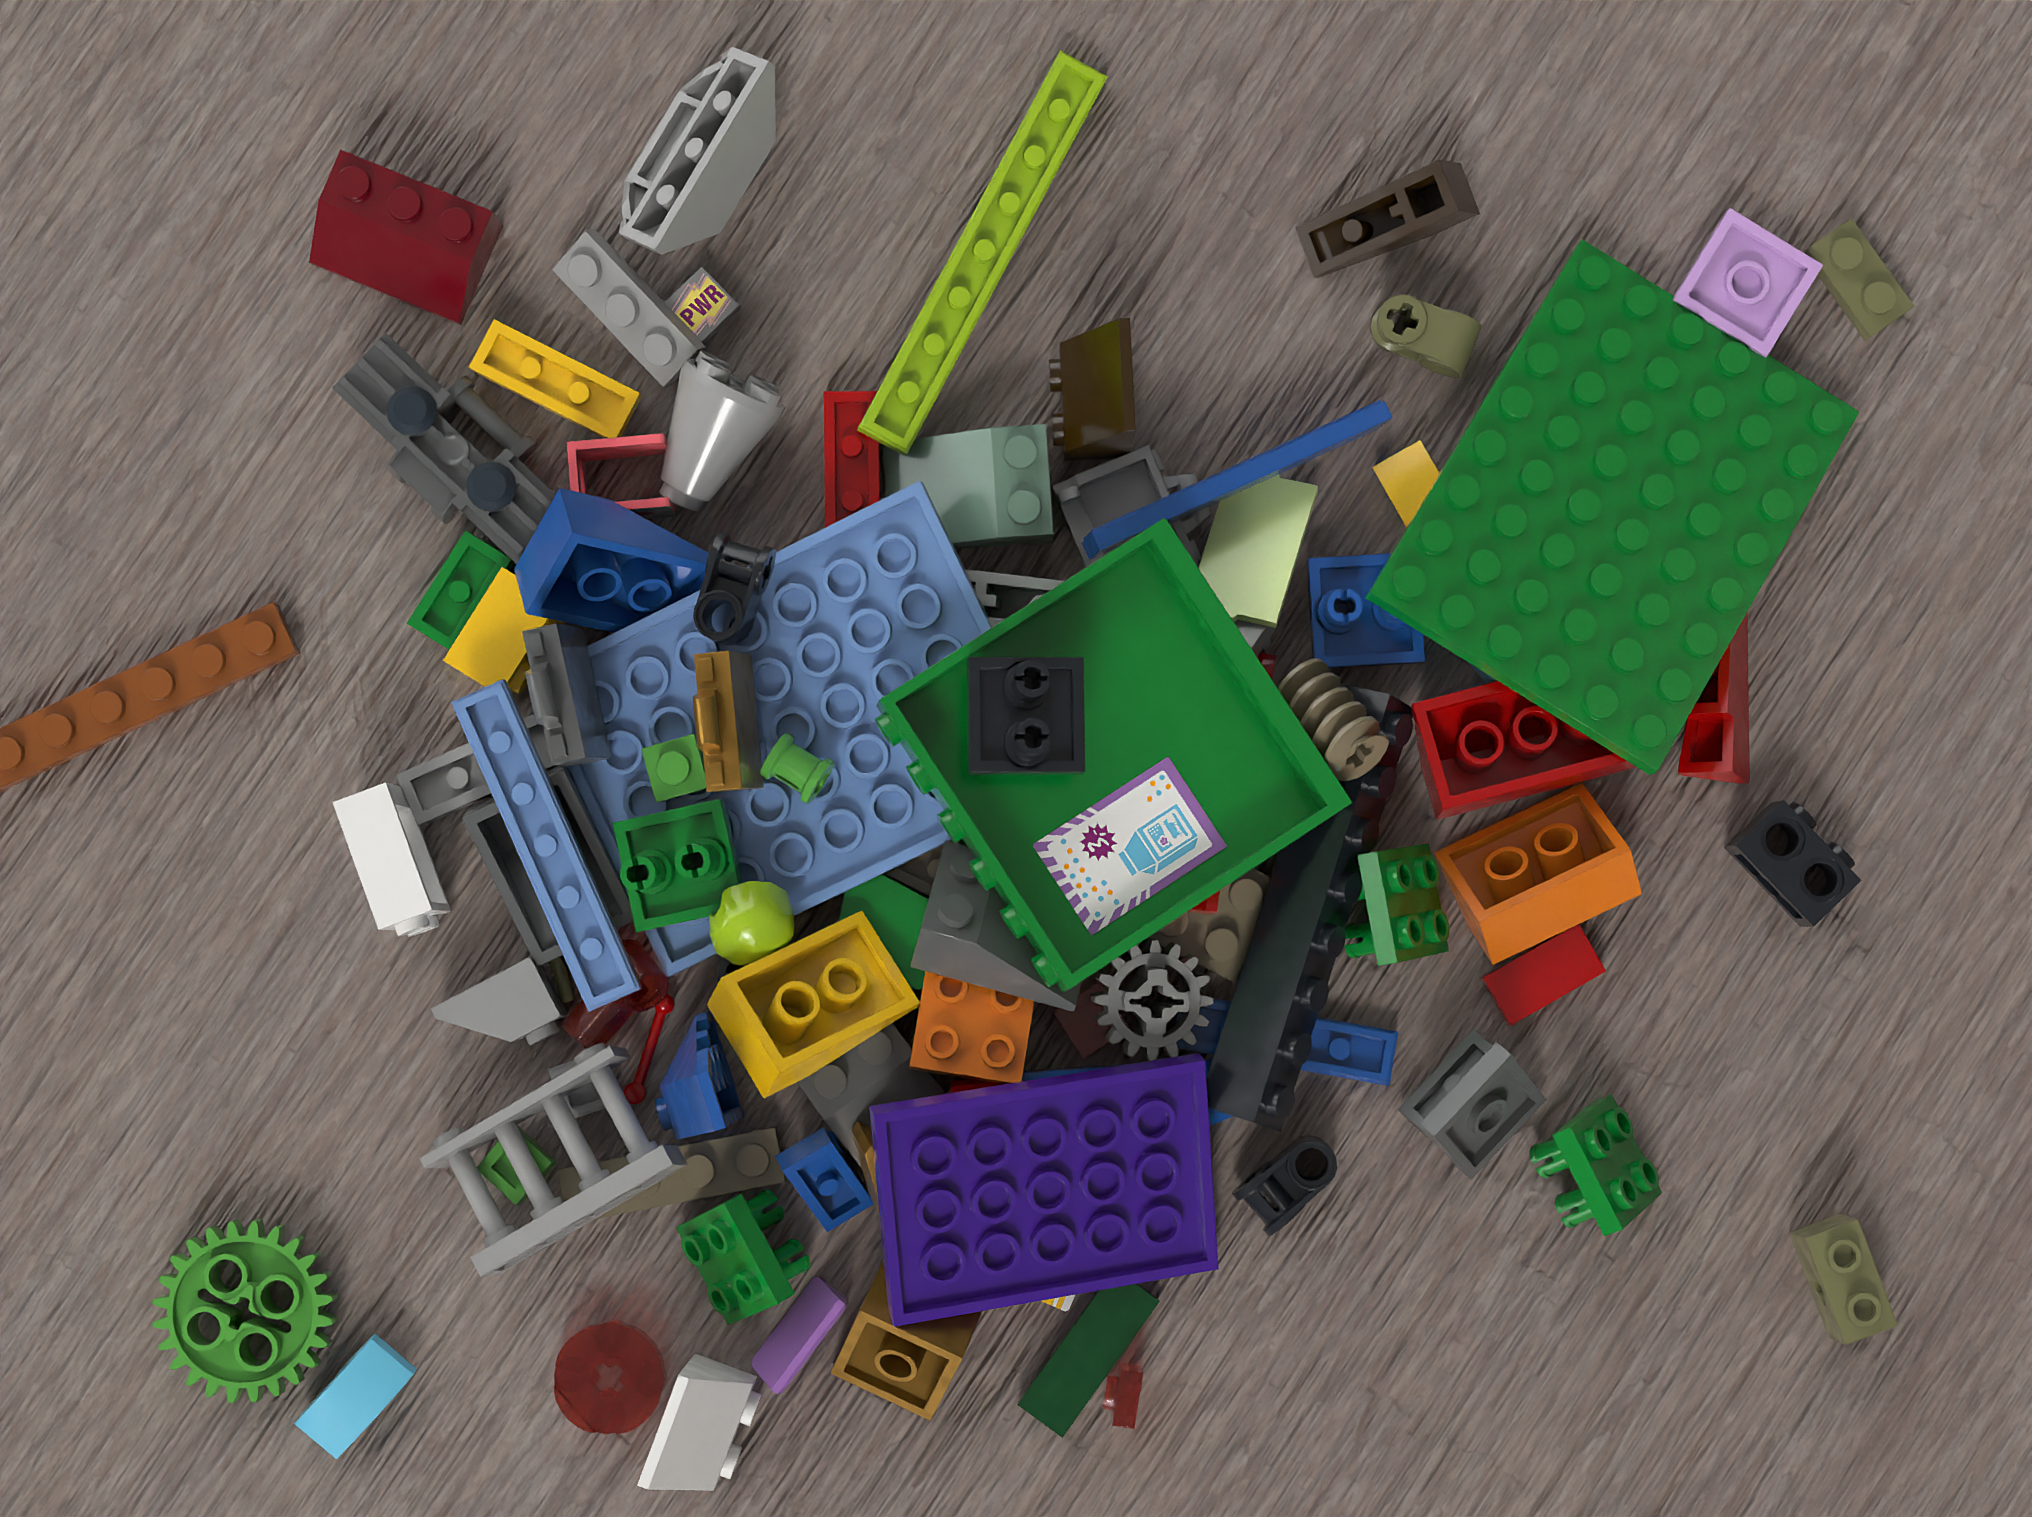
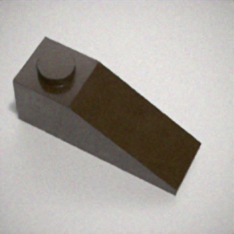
(1388, 218)

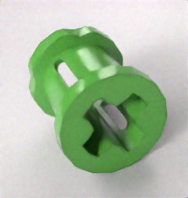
(797, 768)

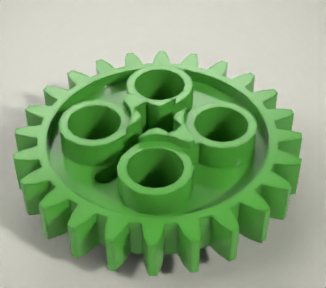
(229, 1357)

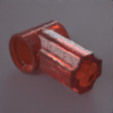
(603, 1022)

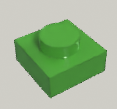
(675, 768)
(501, 1174)

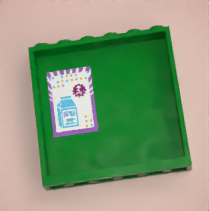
(1185, 761)

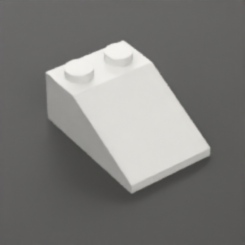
(700, 1426)

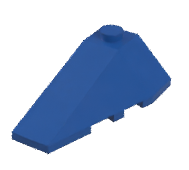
(699, 1084)

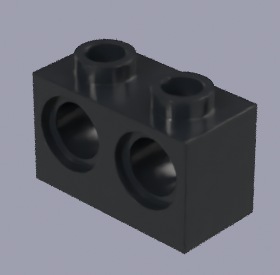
(1784, 874)

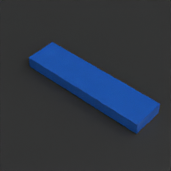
(1336, 1049)

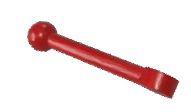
(636, 1091)

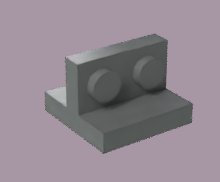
(1473, 1103)

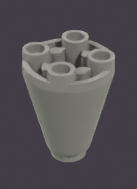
(713, 428)

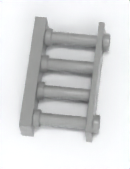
(598, 1187)

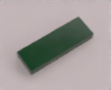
(1087, 1355)

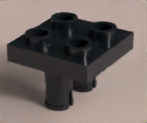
(1025, 716)

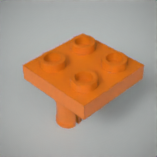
(970, 1031)

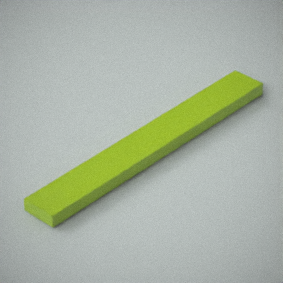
(982, 253)

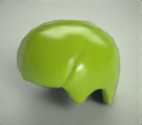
(751, 922)

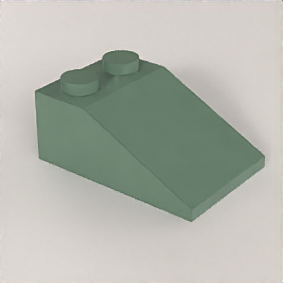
(983, 483)

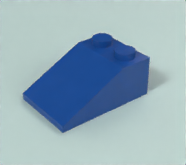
(604, 564)

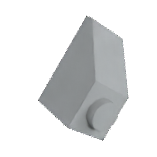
(508, 1005)

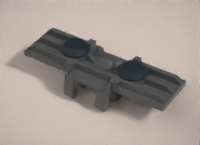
(435, 458)

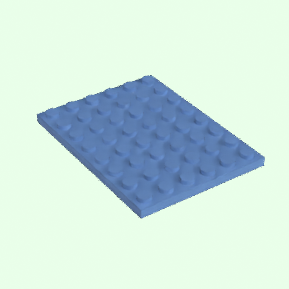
(831, 637)

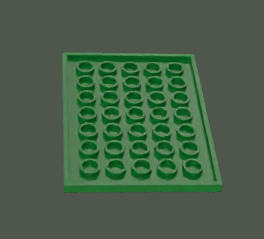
(1613, 507)

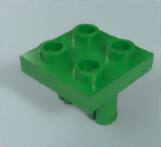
(677, 863)
(1401, 907)
(1606, 1165)
(736, 1258)

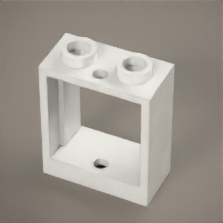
(392, 860)

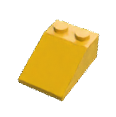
(810, 1002)

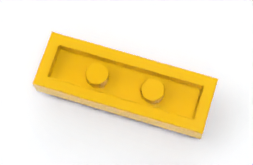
(555, 381)

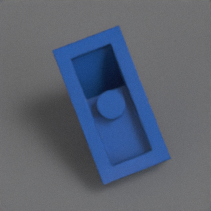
(825, 1178)

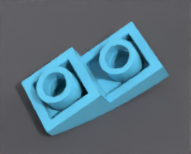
(355, 1396)

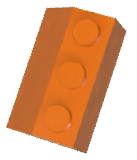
(1539, 873)

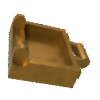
(727, 721)

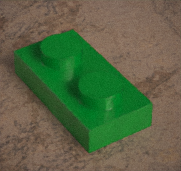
(458, 589)

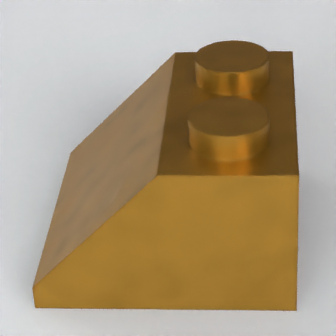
(903, 1362)

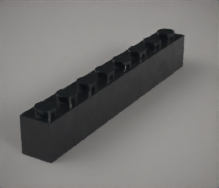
(1299, 940)

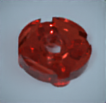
(577, 1376)

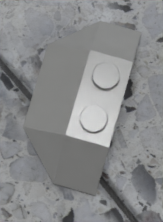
(702, 155)

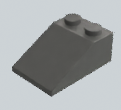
(511, 878)
(970, 941)
(866, 1077)

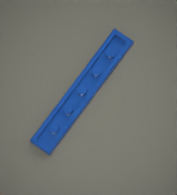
(1238, 478)

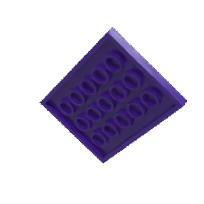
(1044, 1188)

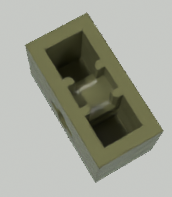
(1843, 1279)

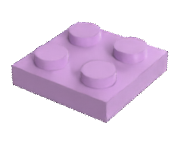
(1747, 282)

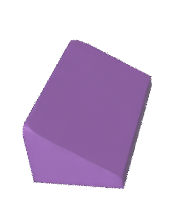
(799, 1334)

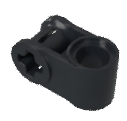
(733, 585)
(1285, 1184)

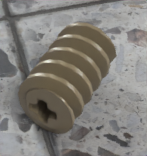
(1333, 720)

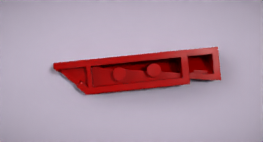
(1718, 725)

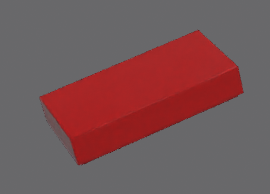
(1543, 974)

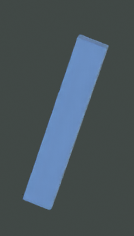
(546, 845)

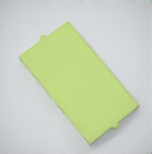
(1257, 547)

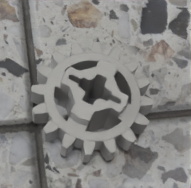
(1152, 1023)

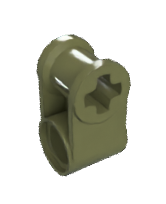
(1433, 336)

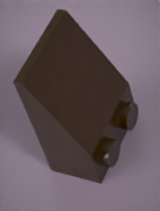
(1095, 393)

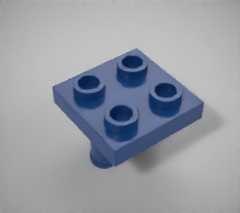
(1349, 627)

